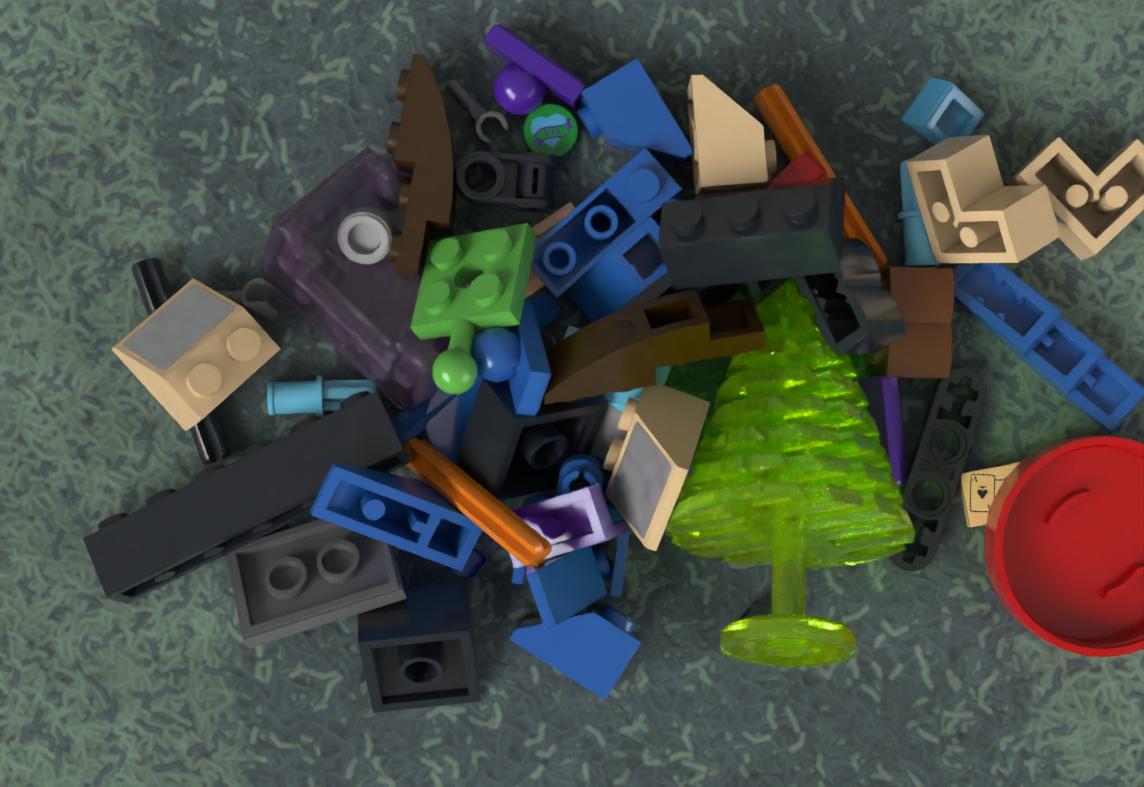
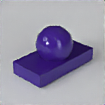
(530, 74)

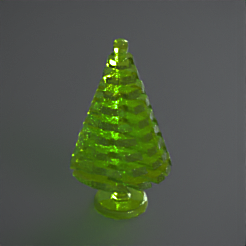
(790, 482)

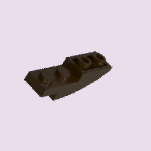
(426, 149)
(629, 344)

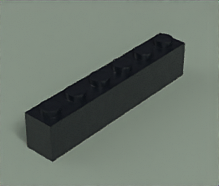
(243, 499)

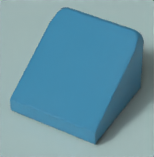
(942, 112)

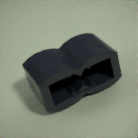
(852, 305)

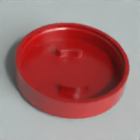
(1072, 544)

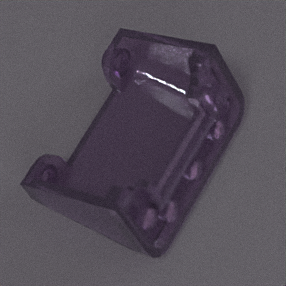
(351, 303)

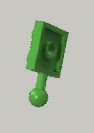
(495, 298)

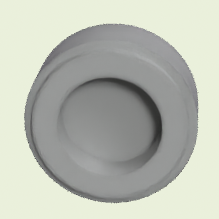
(365, 235)

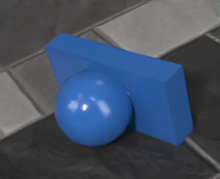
(516, 356)

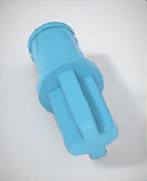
(916, 241)
(312, 396)

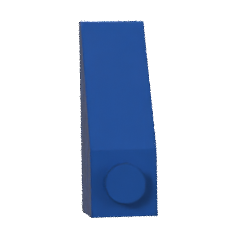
(396, 512)
(568, 583)

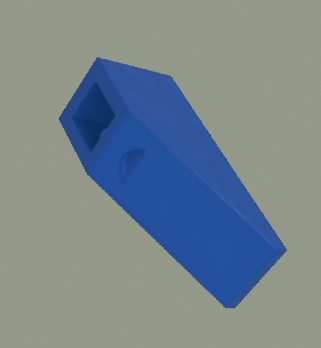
(602, 222)

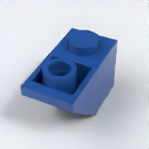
(621, 273)

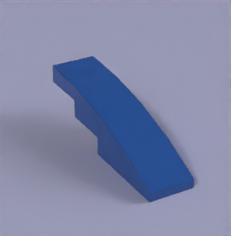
(1047, 342)

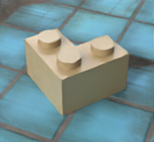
(1088, 204)
(971, 211)

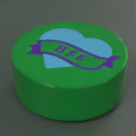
(550, 130)

